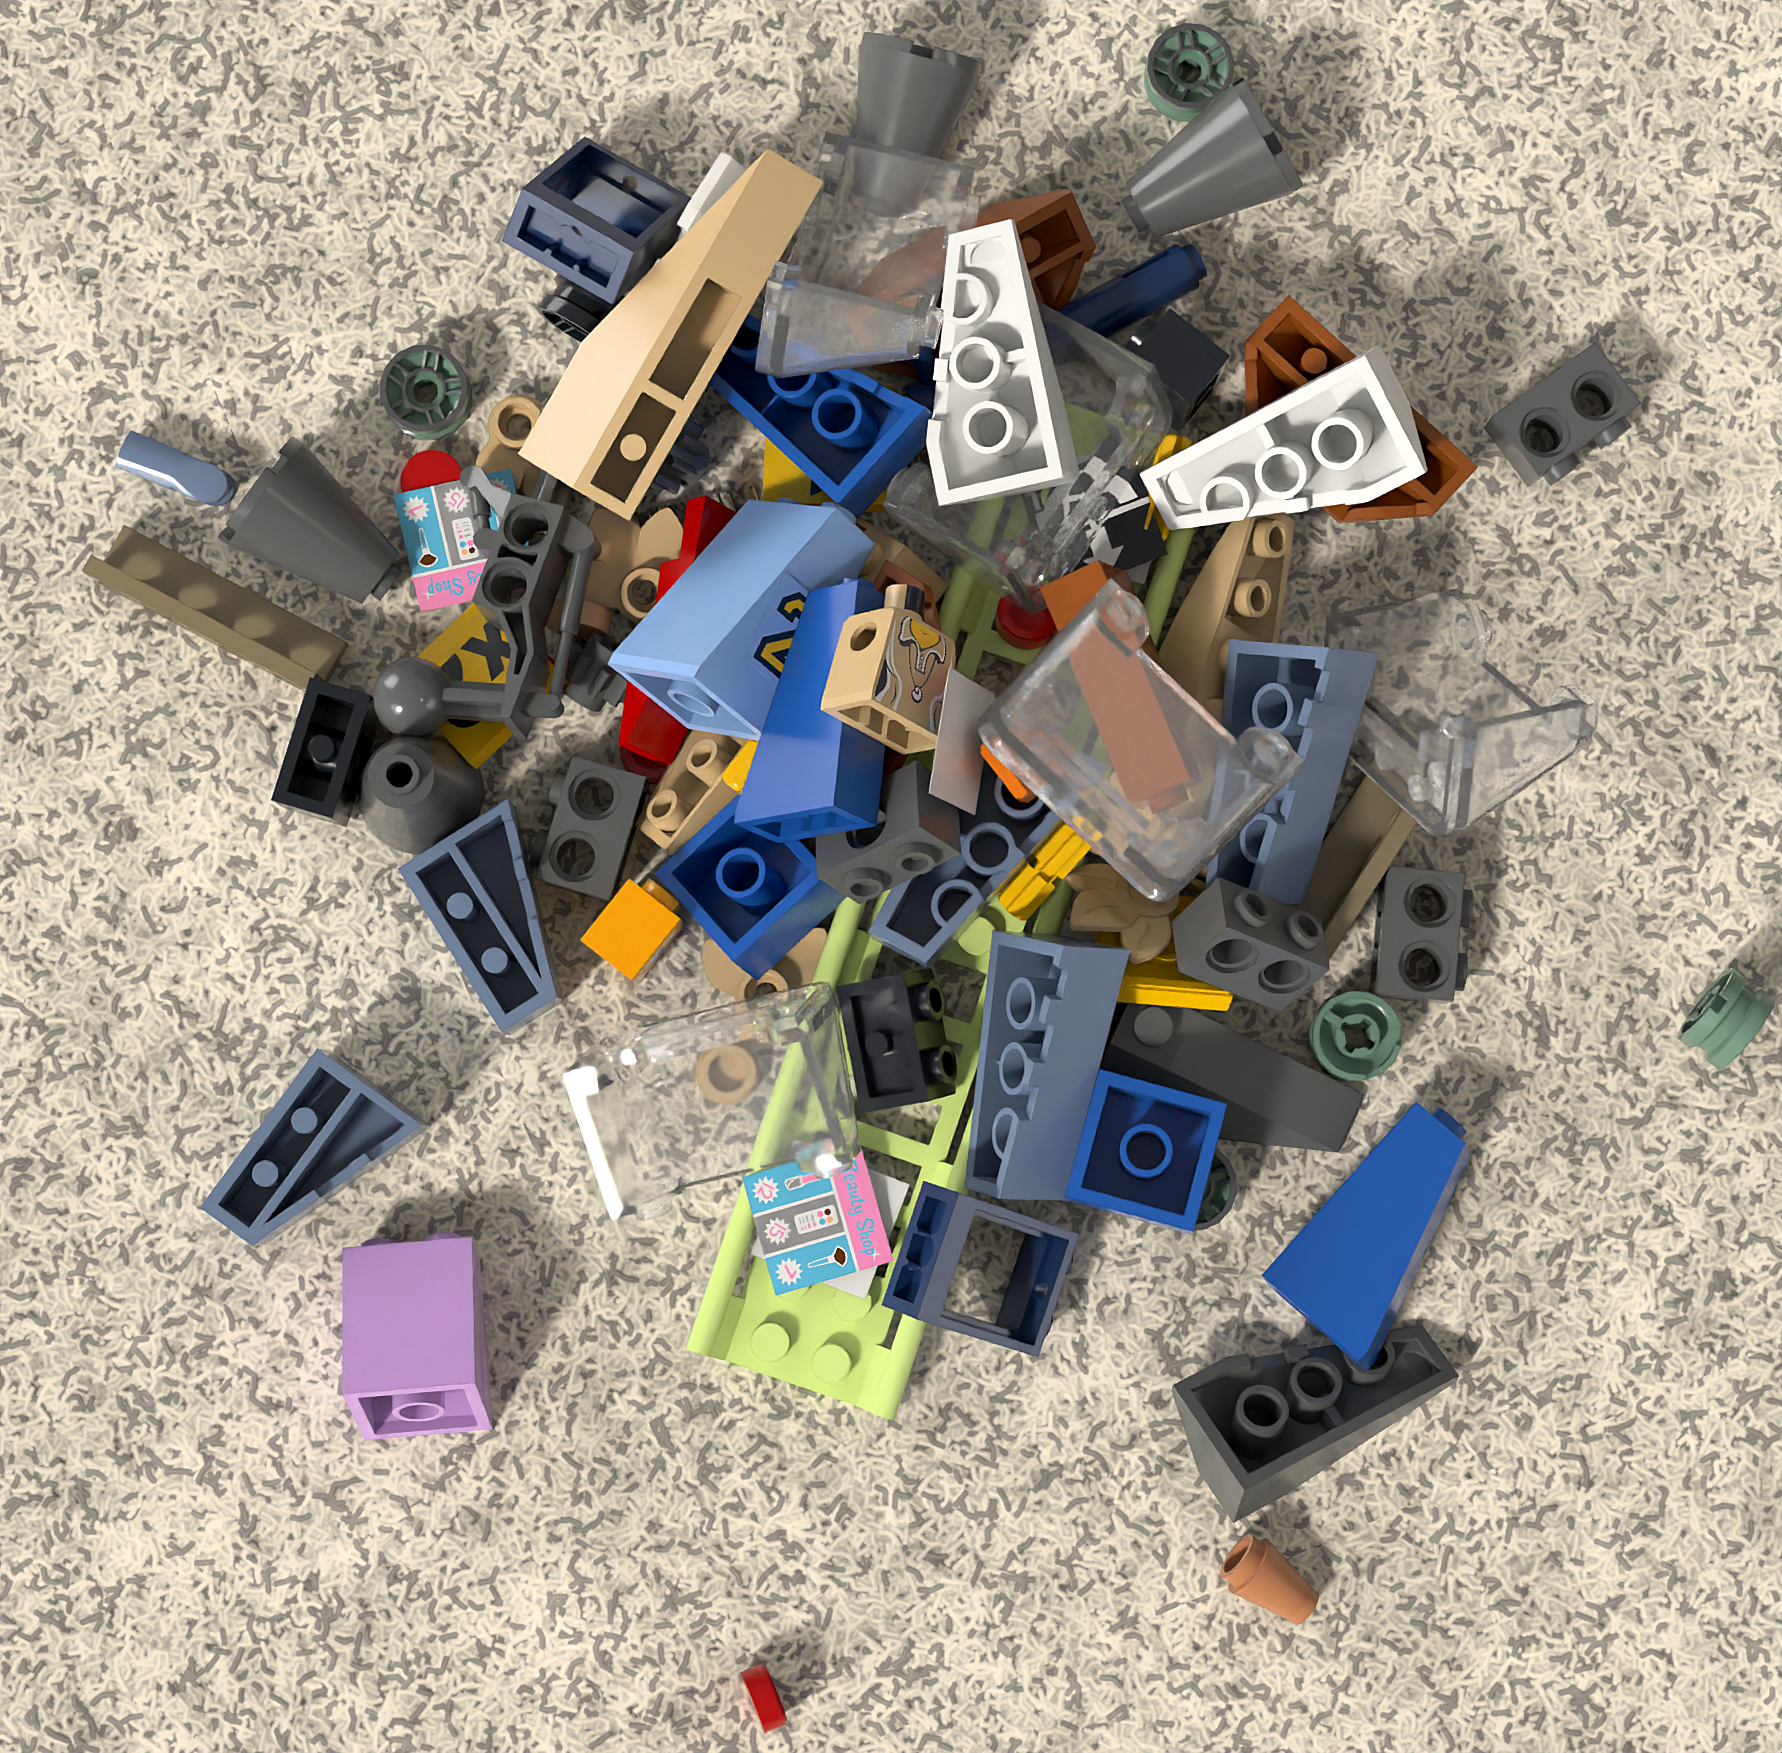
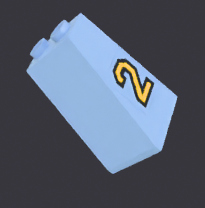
(729, 620)

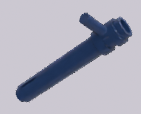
(1105, 308)

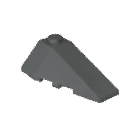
(1264, 1091)
(1289, 1415)

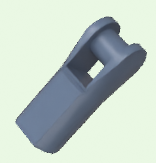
(175, 470)

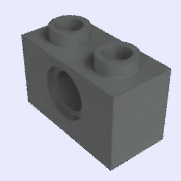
(910, 839)

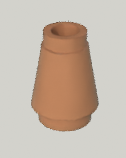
(1268, 1580)

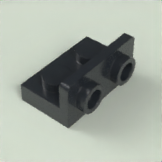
(897, 1040)

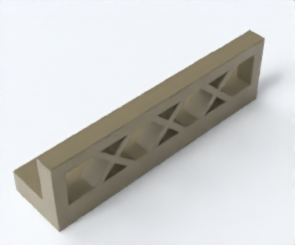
(217, 609)
(1354, 859)

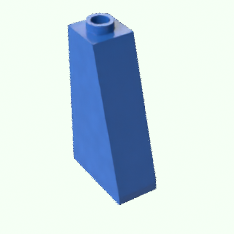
(808, 766)
(1370, 1237)

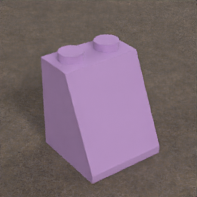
(414, 1337)

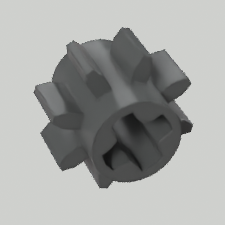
(685, 461)
(589, 675)

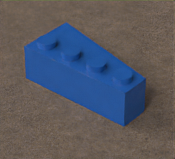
(830, 423)

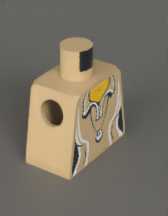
(891, 673)

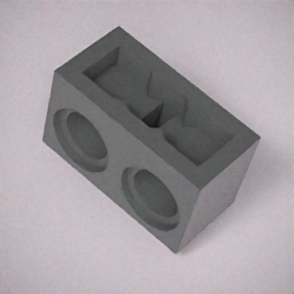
(1555, 408)
(607, 832)
(1400, 932)
(1250, 945)

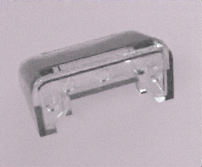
(865, 261)
(1035, 537)
(1442, 721)
(1130, 750)
(716, 1098)

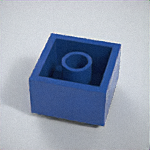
(749, 890)
(1145, 1152)

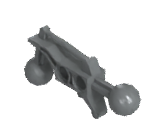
(419, 697)

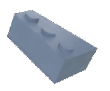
(490, 915)
(309, 1148)

